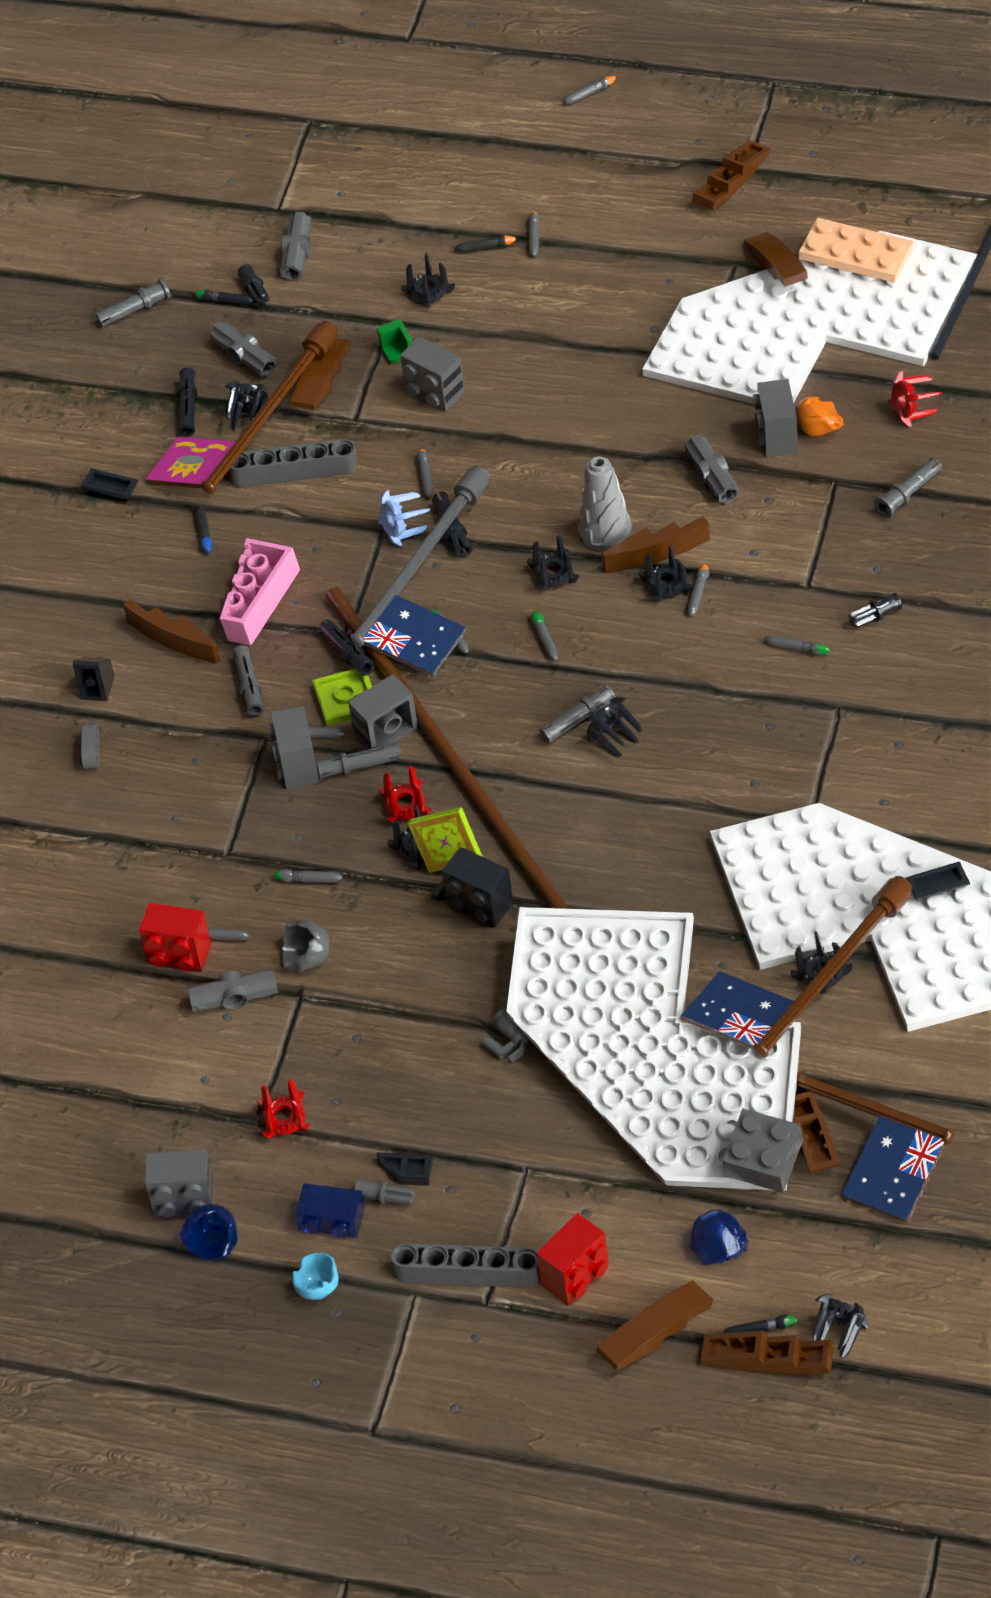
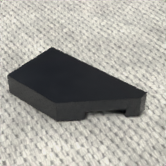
(407, 1168)

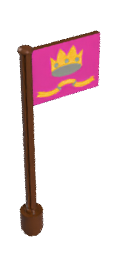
(206, 461)

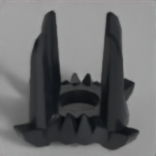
(425, 295)
(237, 399)
(561, 560)
(674, 569)
(606, 718)
(401, 843)
(806, 969)
(851, 1315)

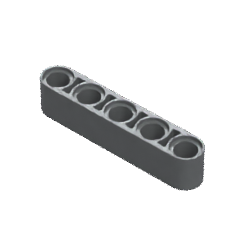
(294, 463)
(455, 1256)

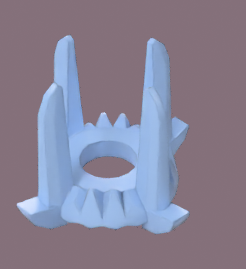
(393, 518)

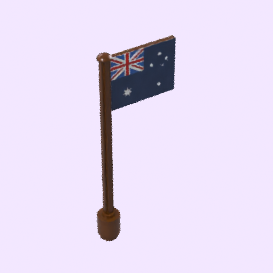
(760, 1016)
(895, 1157)

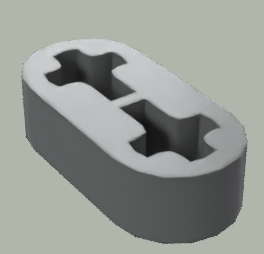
(90, 745)

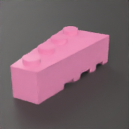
(257, 589)

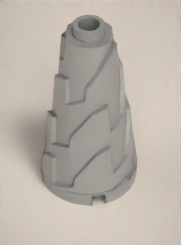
(603, 510)

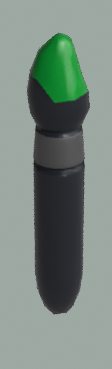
(208, 295)
(780, 1322)

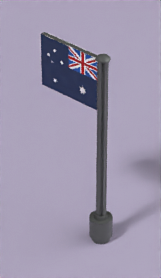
(405, 628)

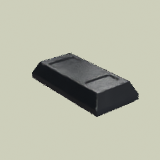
(109, 484)
(938, 881)

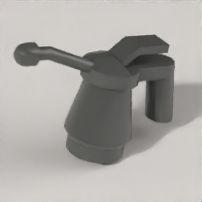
(510, 1030)

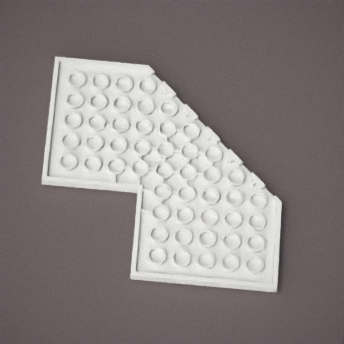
(772, 332)
(820, 874)
(606, 1009)

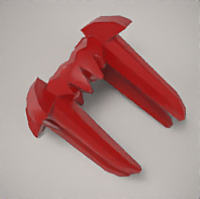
(903, 386)
(391, 796)
(271, 1107)

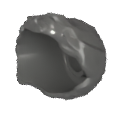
(304, 945)

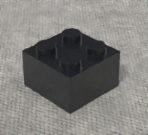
(477, 887)

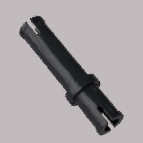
(187, 380)
(456, 532)
(352, 653)

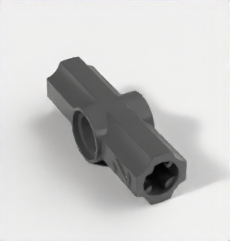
(296, 246)
(243, 349)
(712, 469)
(232, 990)

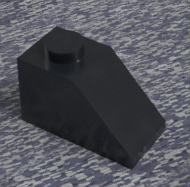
(94, 677)

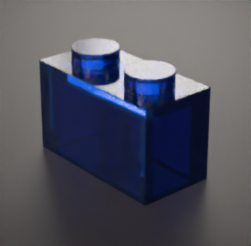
(330, 1210)

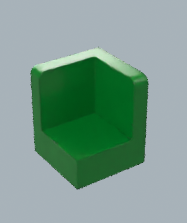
(393, 340)

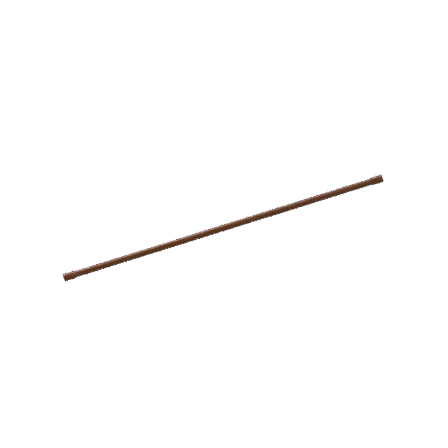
(343, 607)

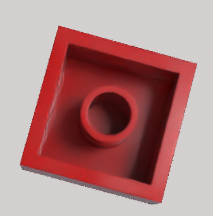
(175, 937)
(573, 1259)

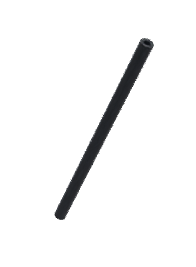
(961, 298)

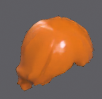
(817, 416)

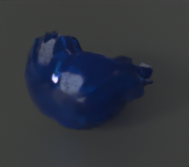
(210, 1232)
(717, 1237)

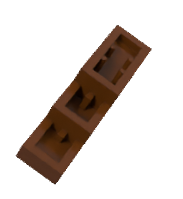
(734, 172)
(776, 258)
(318, 376)
(632, 551)
(177, 634)
(817, 1144)
(652, 1325)
(765, 1354)

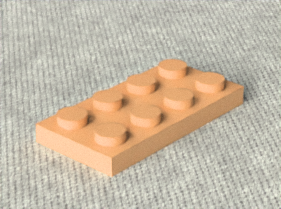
(856, 250)

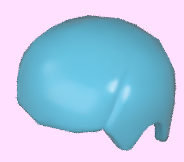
(316, 1276)

